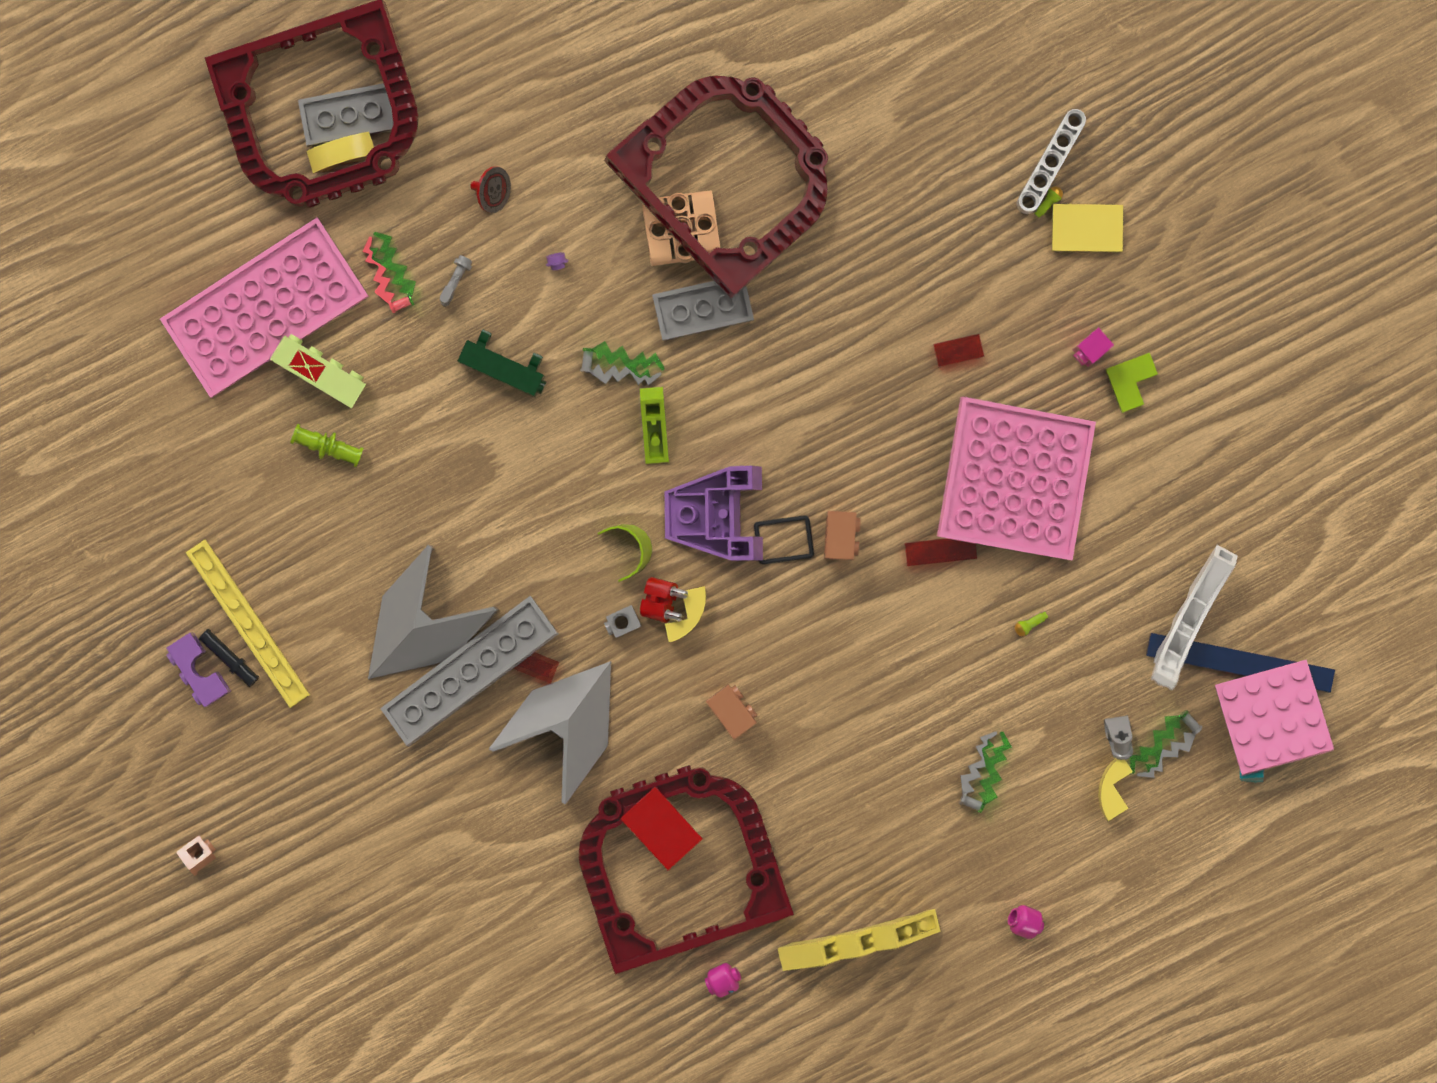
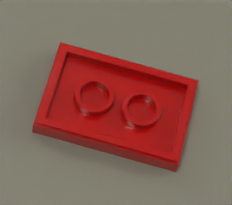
(661, 828)

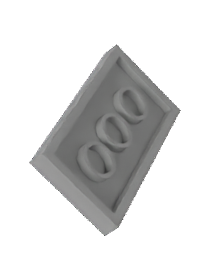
(345, 114)
(699, 309)

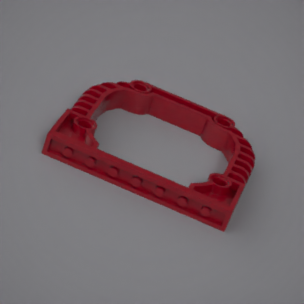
(234, 70)
(726, 266)
(633, 949)

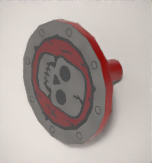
(492, 189)

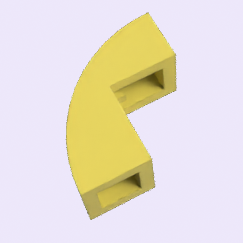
(340, 151)
(694, 608)
(1109, 798)

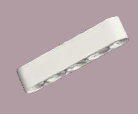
(1055, 151)

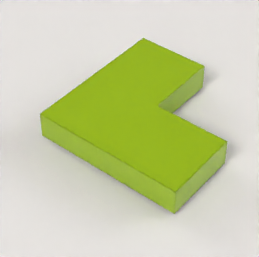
(1124, 379)

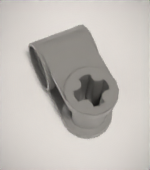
(1119, 736)

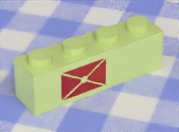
(318, 371)

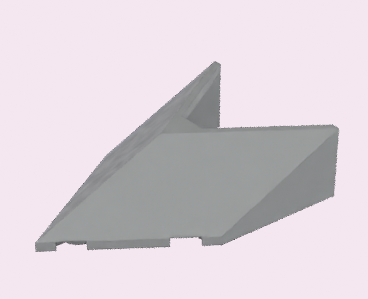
(411, 638)
(576, 712)

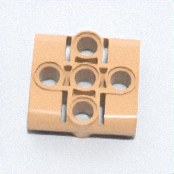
(702, 209)

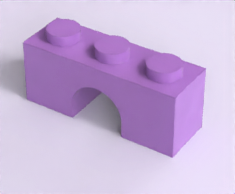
(184, 655)

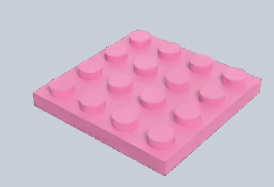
(1274, 717)

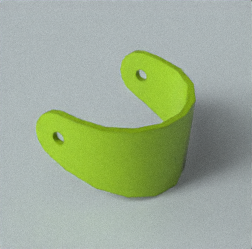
(644, 543)

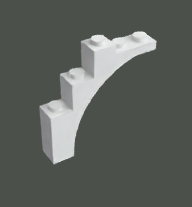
(1190, 616)

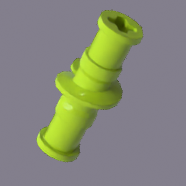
(326, 445)

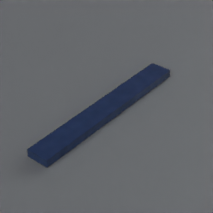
(1240, 661)

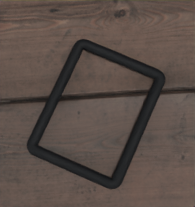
(784, 520)

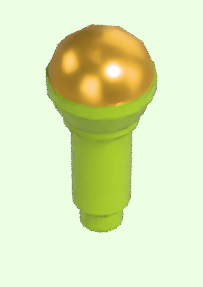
(1053, 195)
(1023, 628)

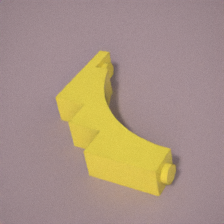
(859, 942)

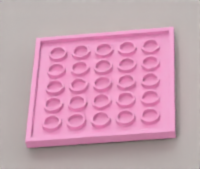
(1016, 478)

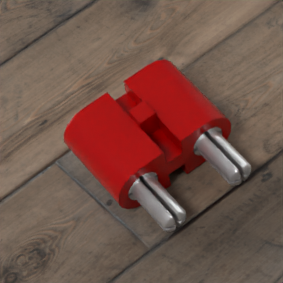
(659, 600)

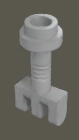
(448, 292)

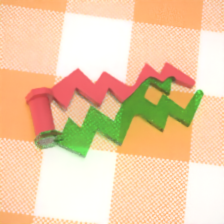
(386, 264)

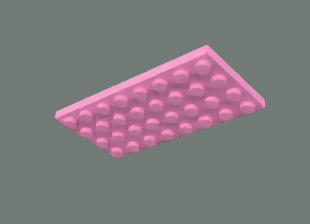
(247, 313)

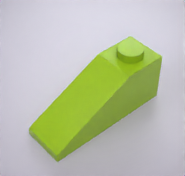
(654, 425)

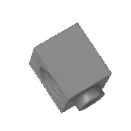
(630, 614)

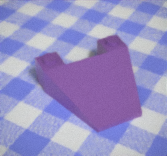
(708, 513)

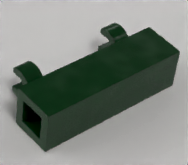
(501, 368)

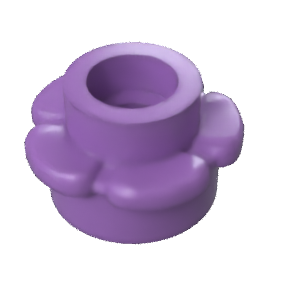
(556, 261)

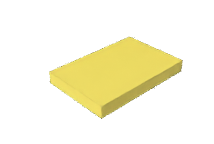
(1087, 228)

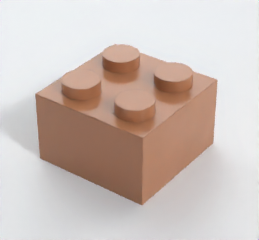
(840, 535)
(731, 710)

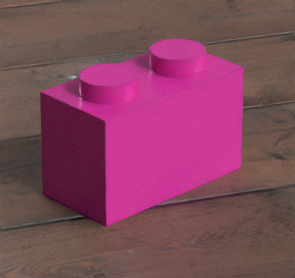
(1092, 348)

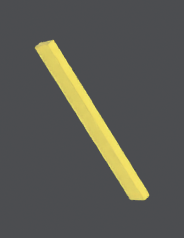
(248, 623)

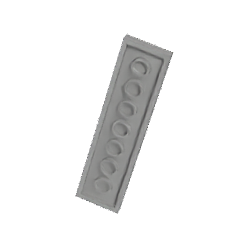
(469, 671)

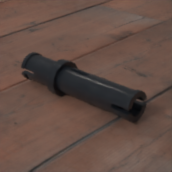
(236, 665)

